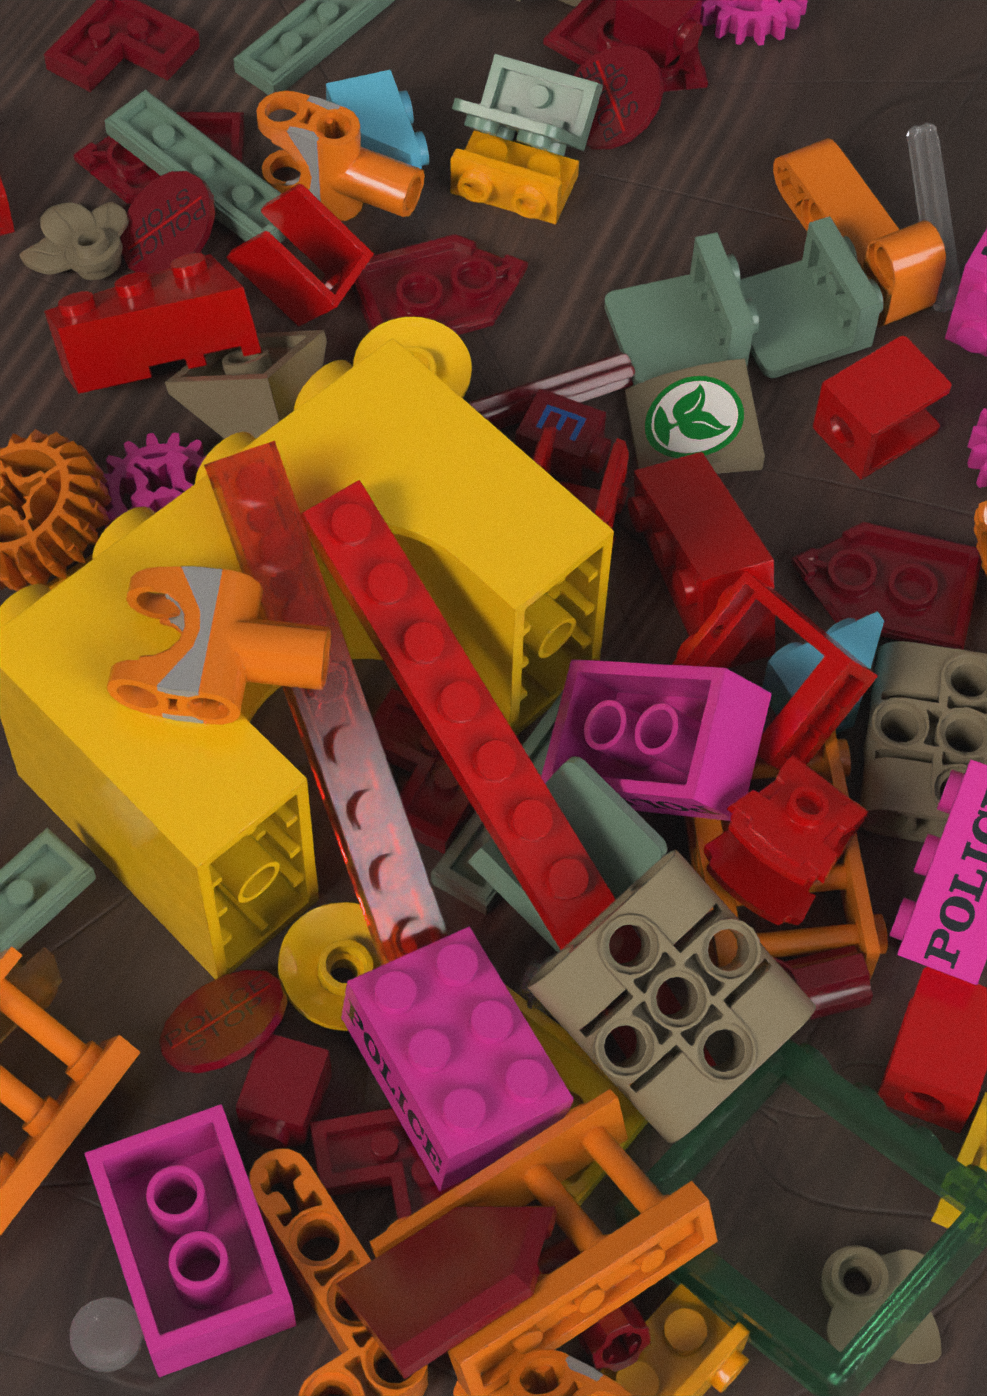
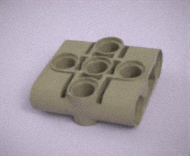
(919, 703)
(668, 1068)

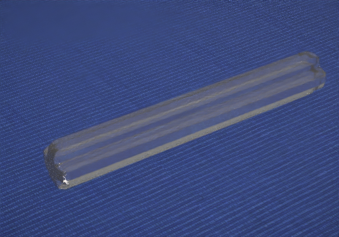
(934, 204)

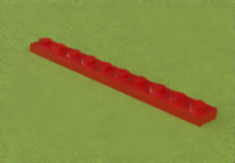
(467, 726)

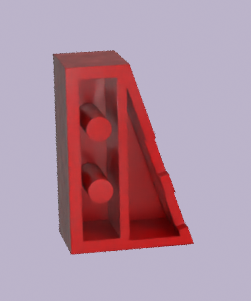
(150, 322)
(700, 542)

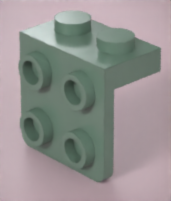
(537, 102)
(813, 305)
(685, 317)
(607, 827)

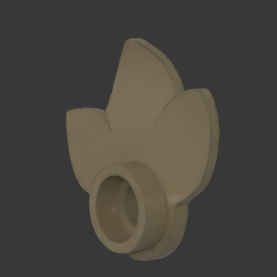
(79, 240)
(853, 1310)

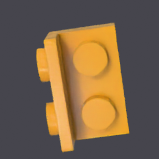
(513, 177)
(686, 1351)

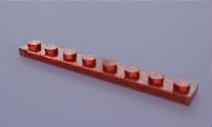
(331, 721)

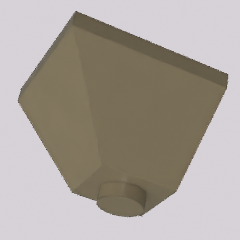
(252, 390)

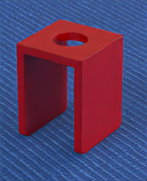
(316, 235)
(879, 406)
(939, 1052)

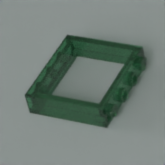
(911, 1147)

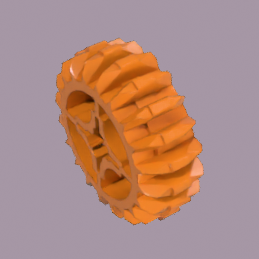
(48, 507)

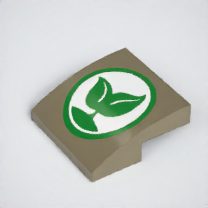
(697, 411)

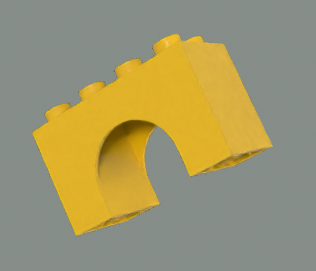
(212, 815)

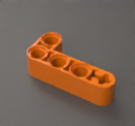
(903, 262)
(355, 1368)

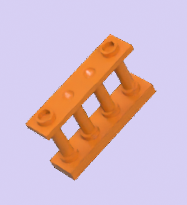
(863, 927)
(48, 1121)
(610, 1265)

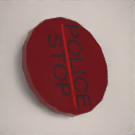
(628, 96)
(167, 221)
(223, 1021)

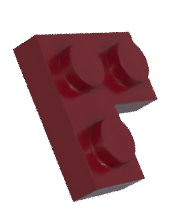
(119, 31)
(432, 794)
(373, 1153)

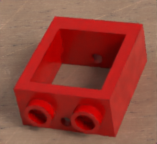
(821, 699)

